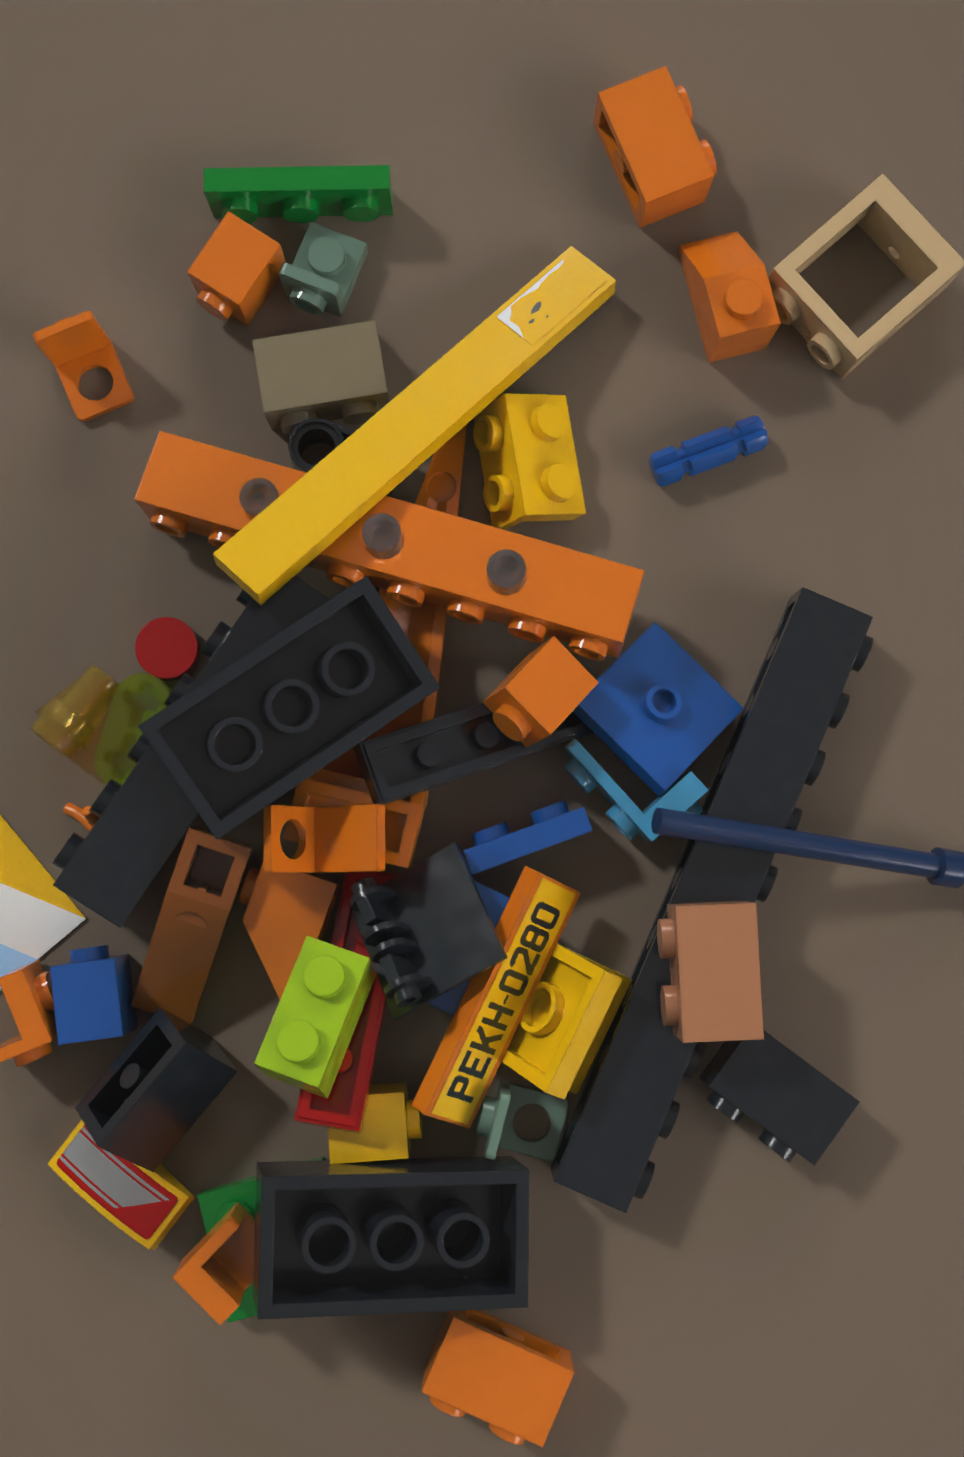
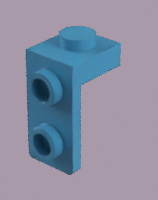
(624, 813)

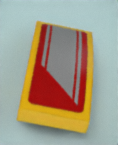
(126, 1194)

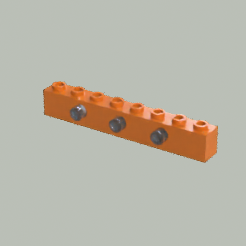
(407, 551)

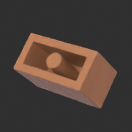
(712, 971)

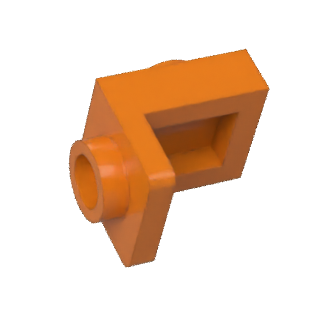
(32, 1006)

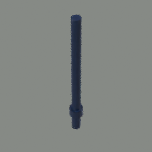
(939, 866)

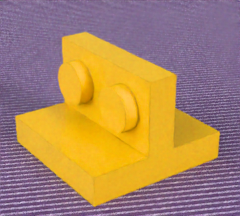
(565, 1022)

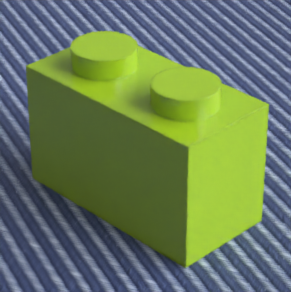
(316, 1017)

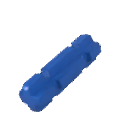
(708, 450)

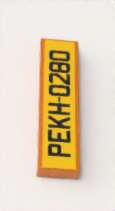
(496, 1000)

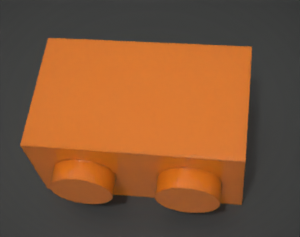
(654, 146)
(497, 1375)

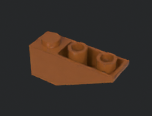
(191, 923)

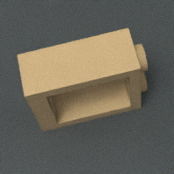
(905, 240)

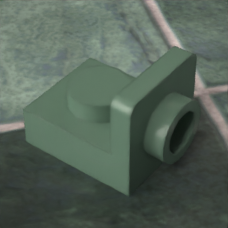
(323, 271)

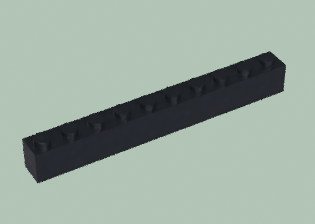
(757, 782)

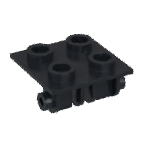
(425, 930)

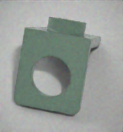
(497, 1117)

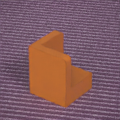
(220, 1265)

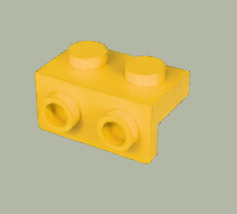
(528, 460)

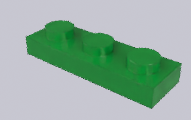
(300, 192)

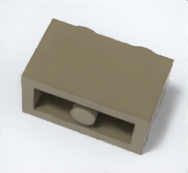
(321, 375)

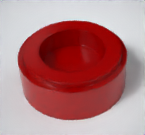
(167, 648)

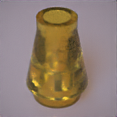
(75, 712)

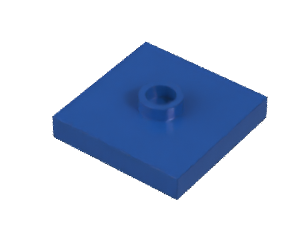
(657, 709)

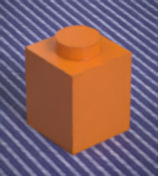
(236, 270)
(539, 693)

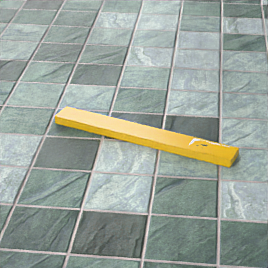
(413, 426)

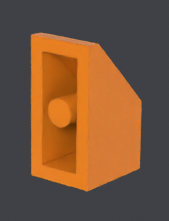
(729, 295)
(281, 915)

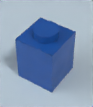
(93, 996)

